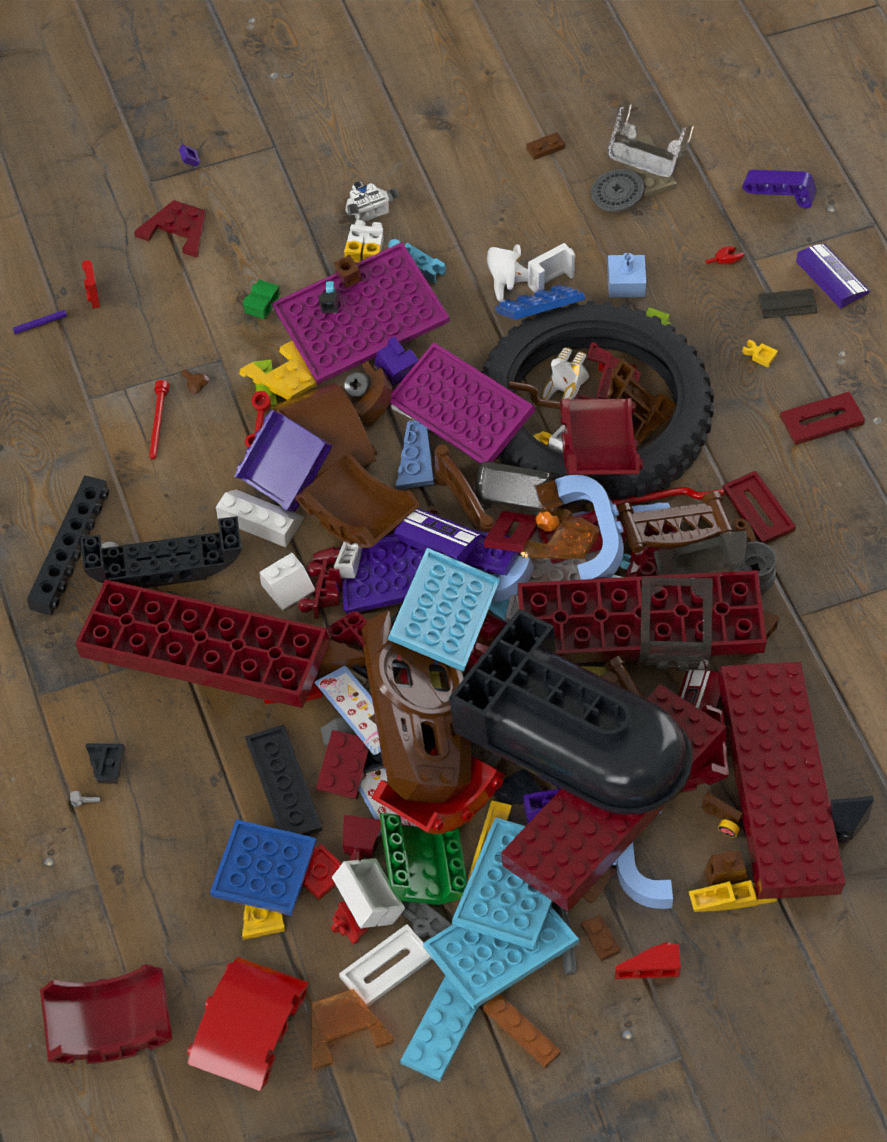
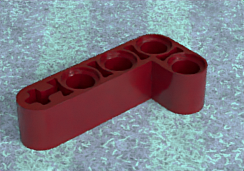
(349, 630)

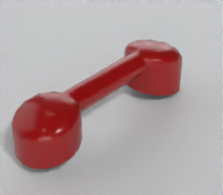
(261, 403)

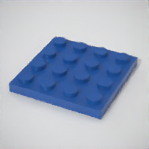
(539, 302)
(263, 867)

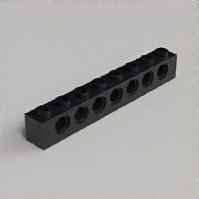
(80, 516)

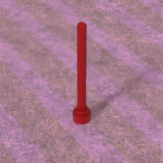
(162, 389)

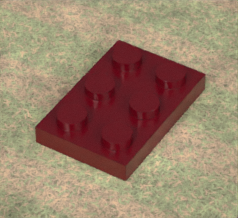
(343, 765)

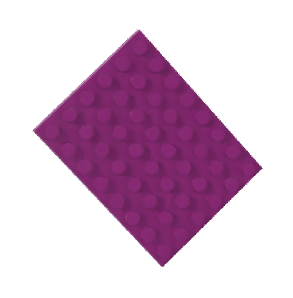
(385, 304)

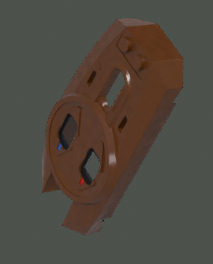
(403, 709)

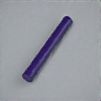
(38, 322)

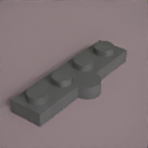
(424, 919)

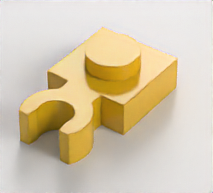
(761, 354)

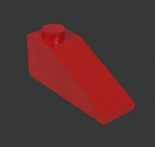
(653, 963)

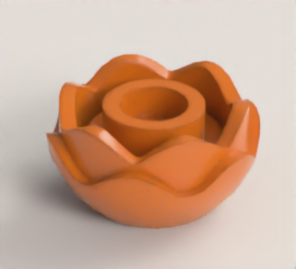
(547, 521)

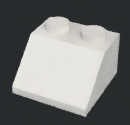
(286, 581)

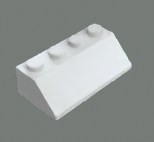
(259, 517)

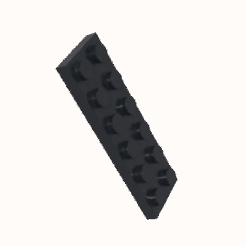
(283, 781)

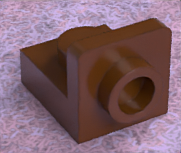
(548, 496)

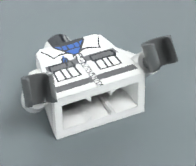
(369, 201)

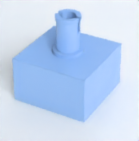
(626, 275)

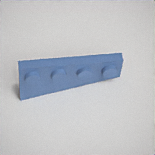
(415, 458)

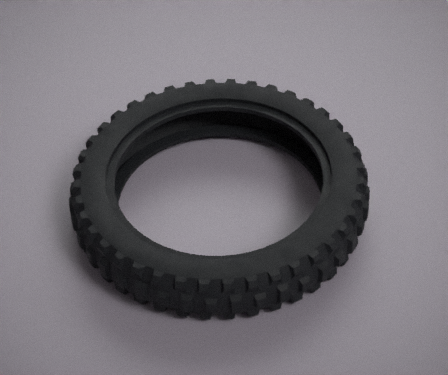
(625, 332)

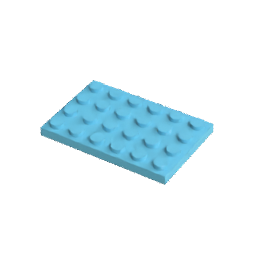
(444, 609)
(497, 899)
(487, 965)

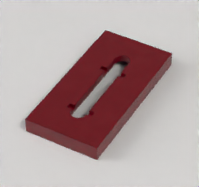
(824, 427)
(755, 485)
(521, 537)

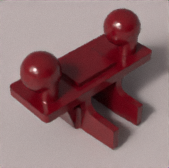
(327, 588)

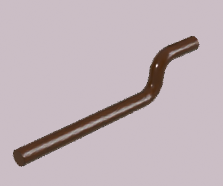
(533, 395)

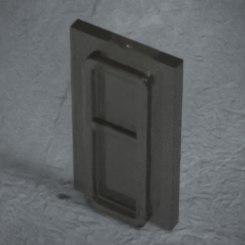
(787, 303)

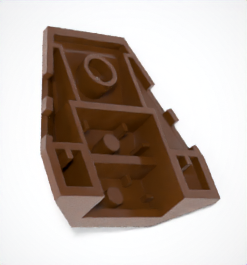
(649, 409)

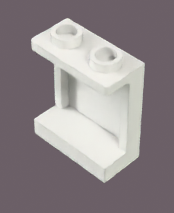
(550, 265)

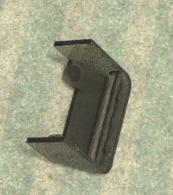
(627, 150)
(509, 486)
(704, 556)

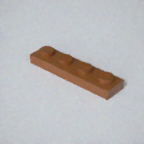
(521, 1030)

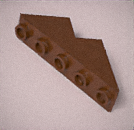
(340, 655)

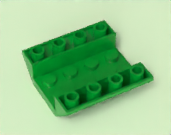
(423, 864)

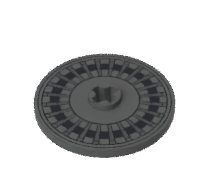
(629, 193)

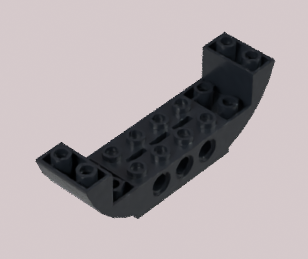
(163, 560)

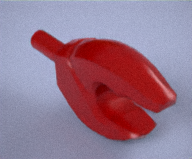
(723, 256)

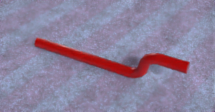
(664, 494)

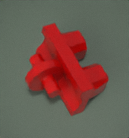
(346, 924)

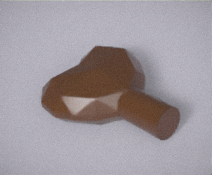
(195, 381)

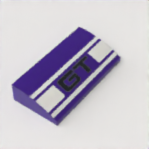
(831, 275)
(438, 534)

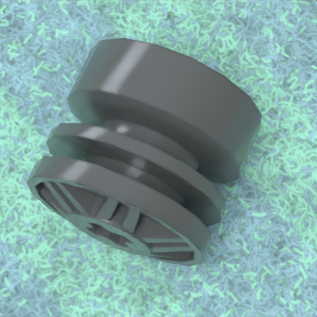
(761, 558)

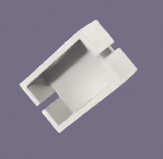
(368, 893)

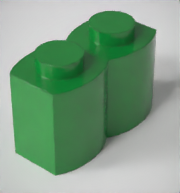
(260, 299)

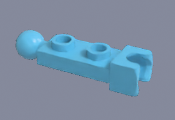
(426, 264)

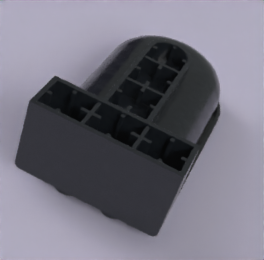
(570, 723)

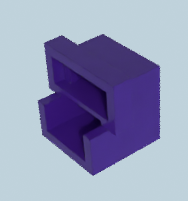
(395, 361)

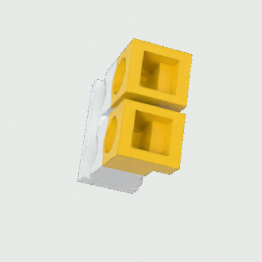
(364, 240)

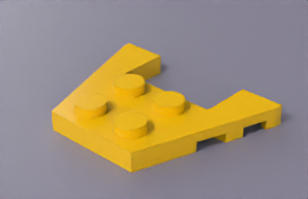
(286, 380)

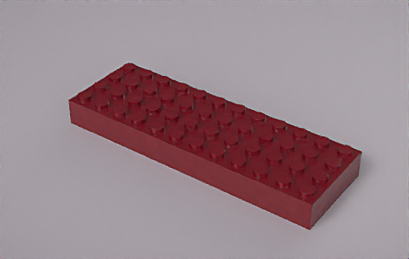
(603, 616)
(203, 643)
(780, 781)
(576, 842)

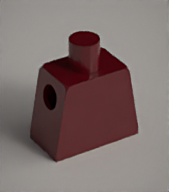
(361, 836)

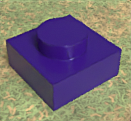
(189, 155)

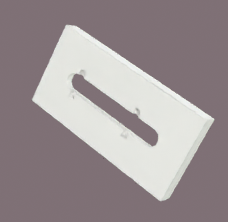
(402, 939)

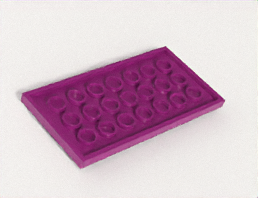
(461, 404)

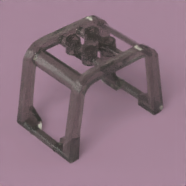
(670, 653)

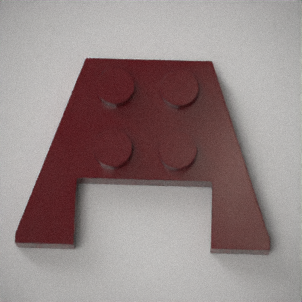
(179, 220)
(604, 357)

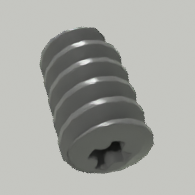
(351, 384)

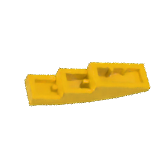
(726, 897)

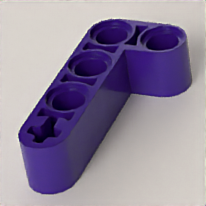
(782, 183)

